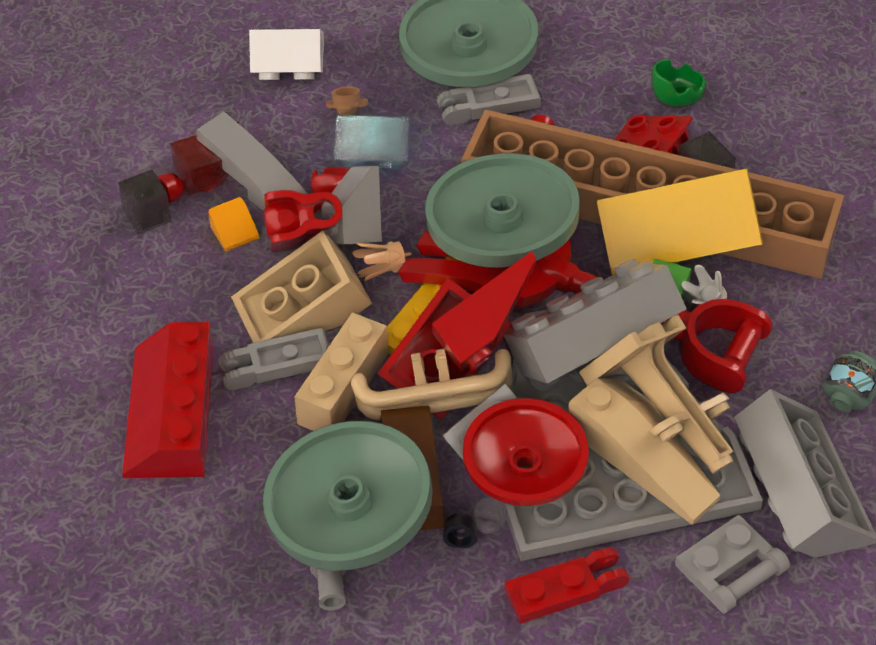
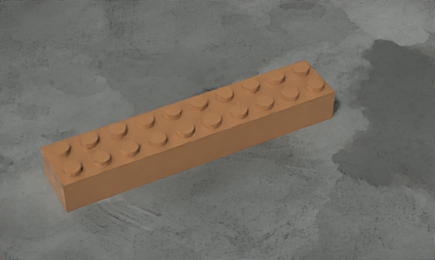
(793, 218)

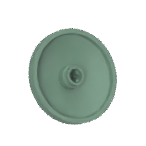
(468, 40)
(502, 209)
(348, 495)

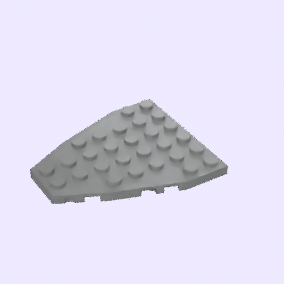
(606, 501)

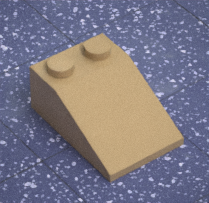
(302, 292)

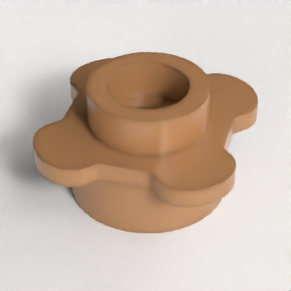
(346, 100)

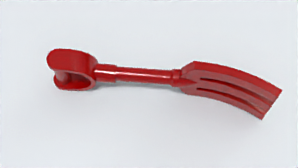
(560, 274)

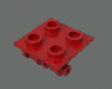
(656, 132)

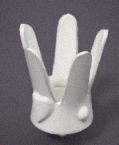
(707, 288)

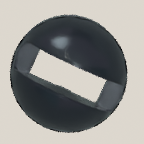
(460, 522)

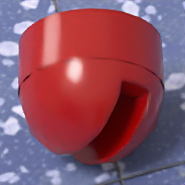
(173, 186)

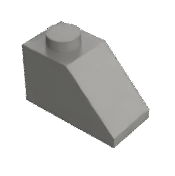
(360, 207)

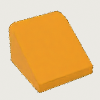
(232, 224)

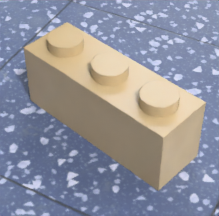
(327, 391)

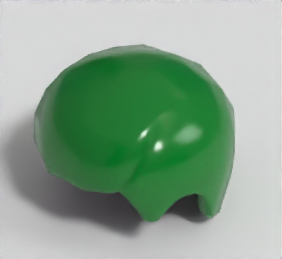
(677, 85)

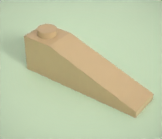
(618, 430)

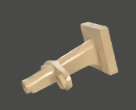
(647, 366)

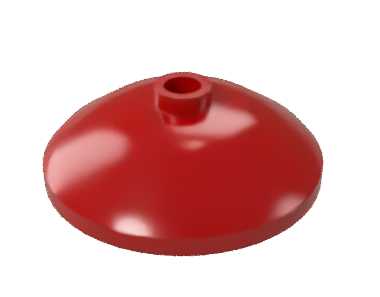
(525, 435)

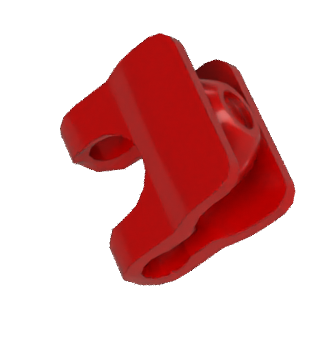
(292, 219)

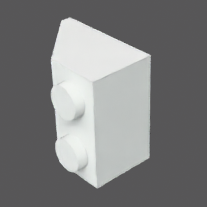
(286, 52)

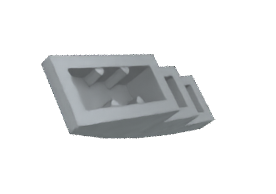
(246, 159)

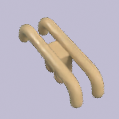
(439, 395)

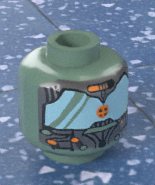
(851, 382)

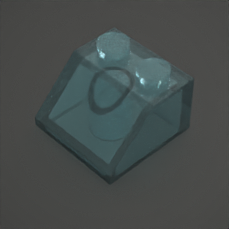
(373, 139)

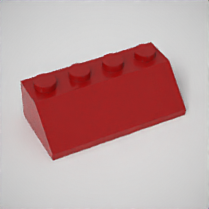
(170, 403)

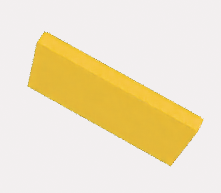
(681, 220)

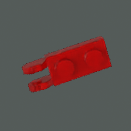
(564, 585)

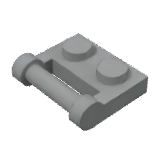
(723, 554)

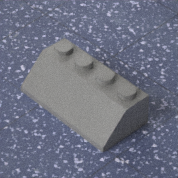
(803, 477)

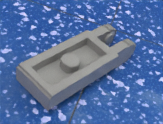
(505, 97)
(273, 359)

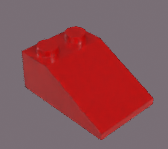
(475, 324)
(420, 339)

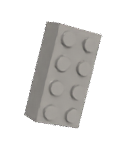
(593, 320)

